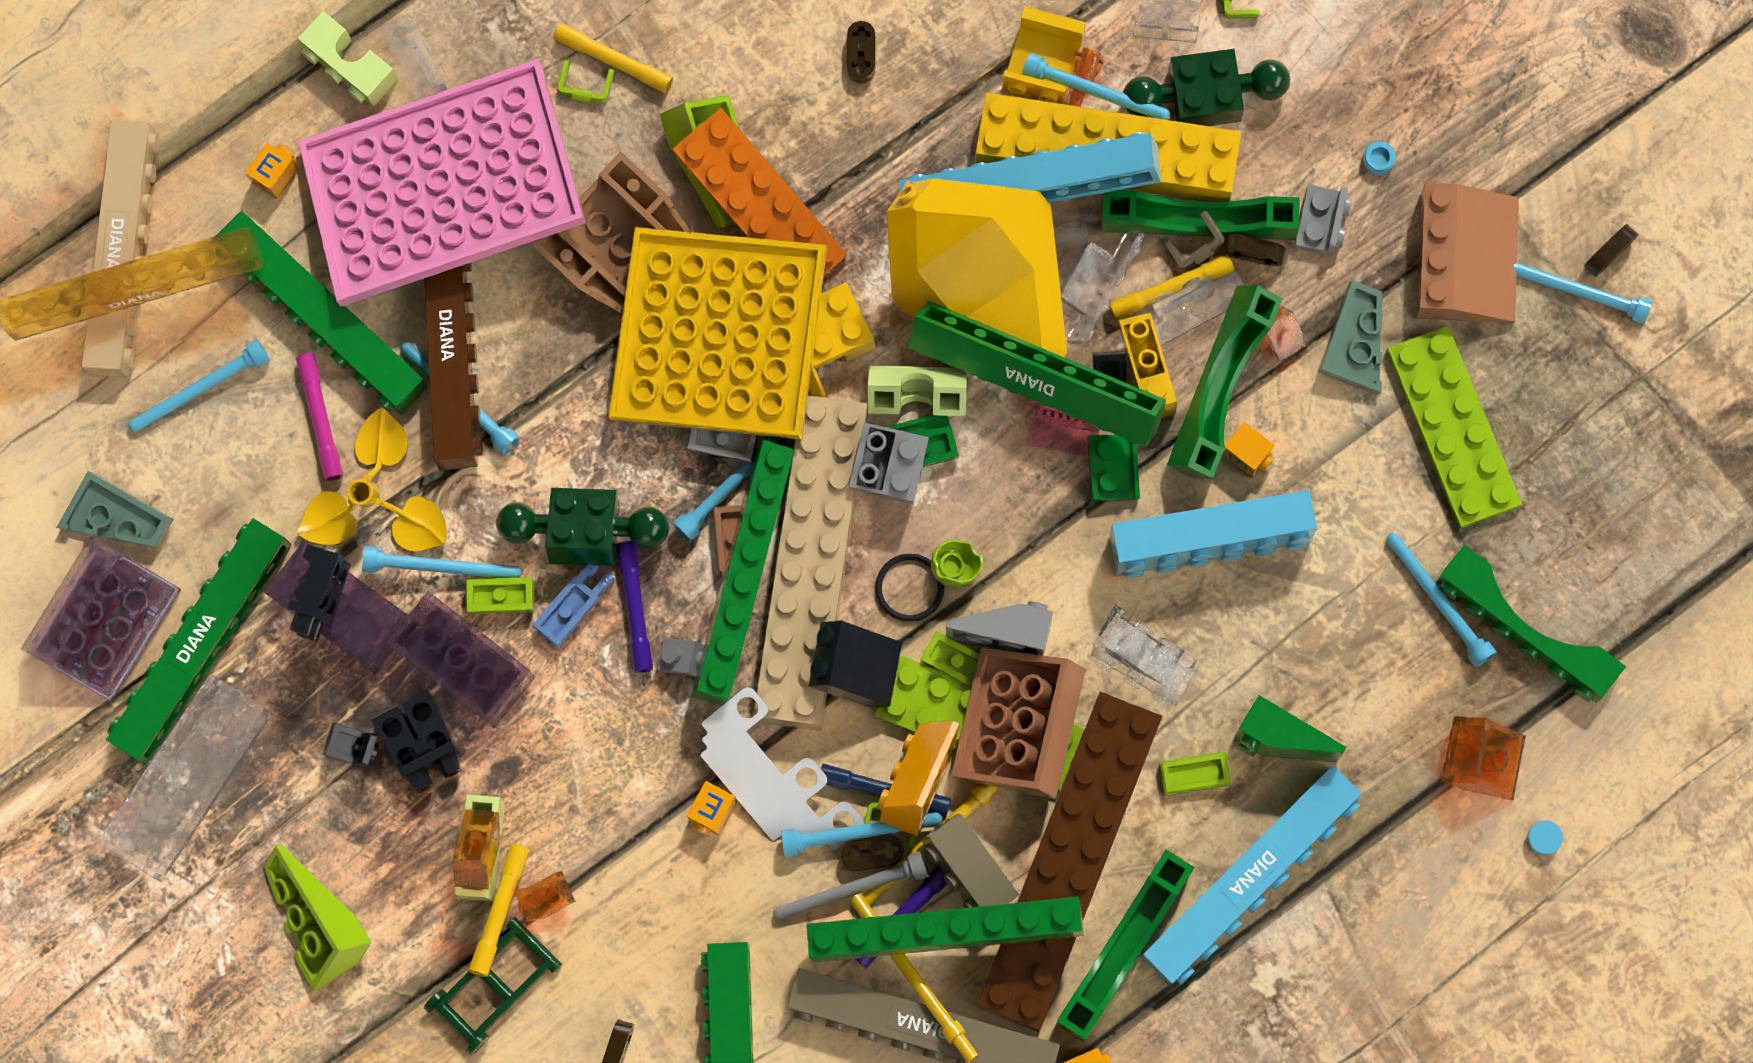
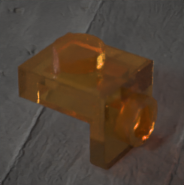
(1285, 334)
(544, 897)

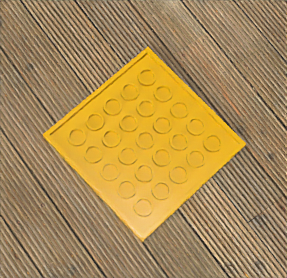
(718, 333)

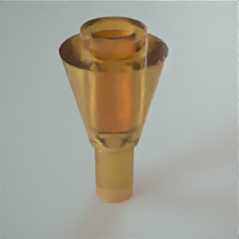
(1086, 66)

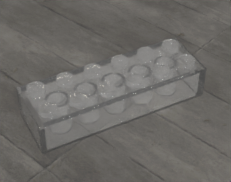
(185, 778)

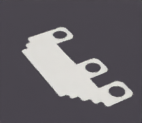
(755, 781)

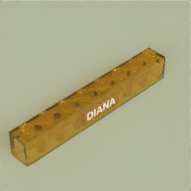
(130, 284)

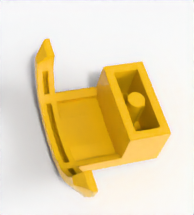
(839, 333)

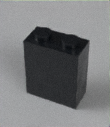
(855, 664)

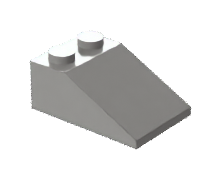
(1010, 628)

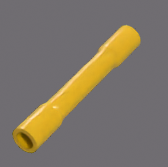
(582, 43)
(1138, 300)
(487, 945)

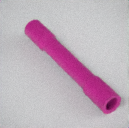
(327, 451)

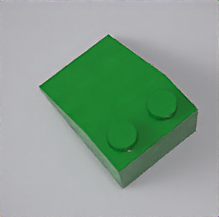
(1280, 734)

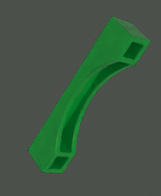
(1257, 218)
(1202, 432)
(1585, 667)
(1125, 945)

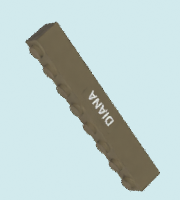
(907, 1022)

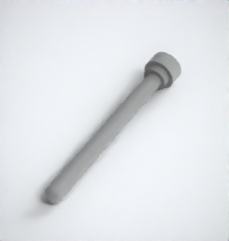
(912, 868)

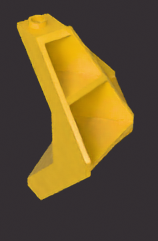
(978, 255)

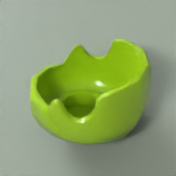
(956, 563)

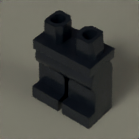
(319, 592)
(426, 749)

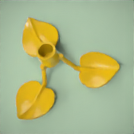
(329, 516)

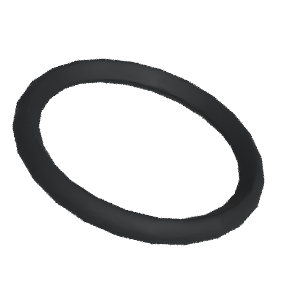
(879, 595)

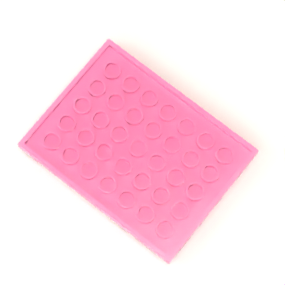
(440, 182)

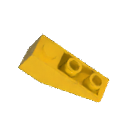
(1147, 360)

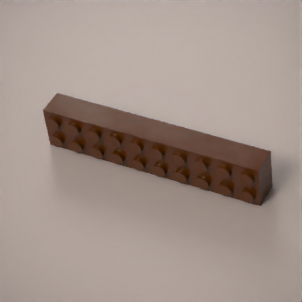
(1072, 853)

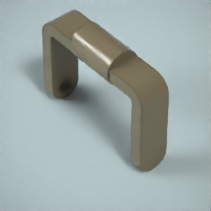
(1203, 252)

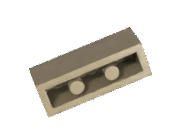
(967, 864)

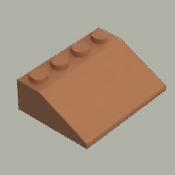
(1467, 254)
(1019, 722)

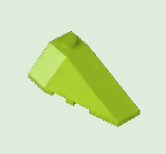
(680, 123)
(323, 927)

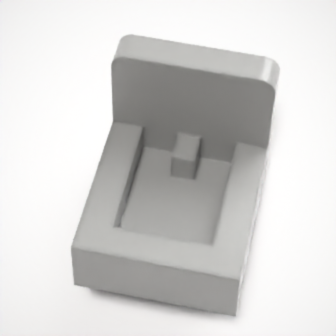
(680, 657)

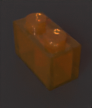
(476, 849)

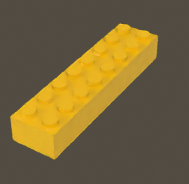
(1192, 157)

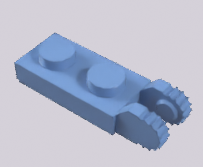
(571, 606)

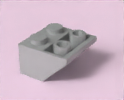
(889, 463)

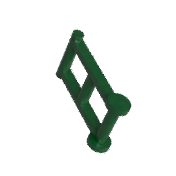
(478, 1037)

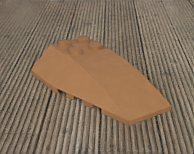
(599, 252)

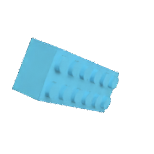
(1212, 534)

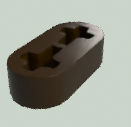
(868, 52)
(1254, 250)
(1611, 250)
(873, 861)
(618, 1042)

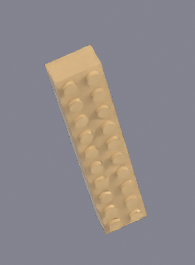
(810, 559)

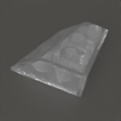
(1142, 659)

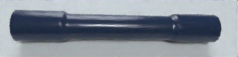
(848, 780)

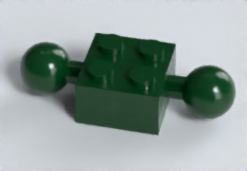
(1209, 87)
(582, 526)

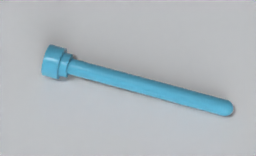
(1040, 69)
(1635, 308)
(252, 355)
(500, 436)
(689, 524)
(376, 559)
(1478, 650)
(796, 842)

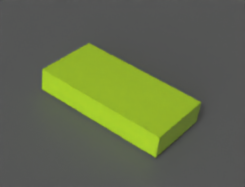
(1195, 773)

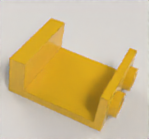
(1049, 37)

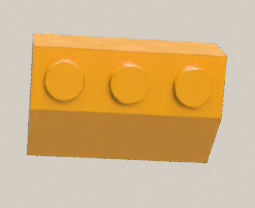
(918, 776)

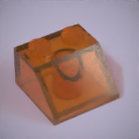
(1483, 757)

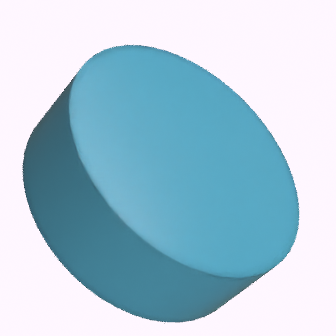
(1379, 158)
(1545, 837)

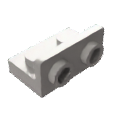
(1321, 220)
(723, 444)

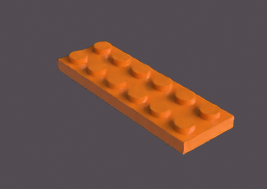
(750, 187)

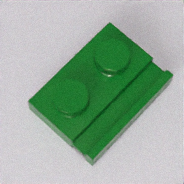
(941, 438)
(1113, 468)

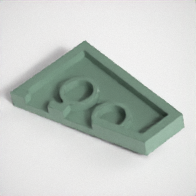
(1355, 340)
(113, 513)

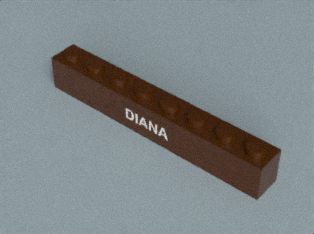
(451, 369)

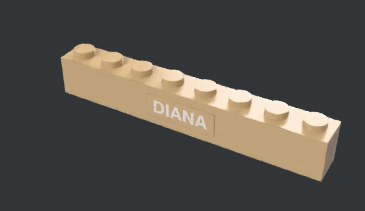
(121, 240)

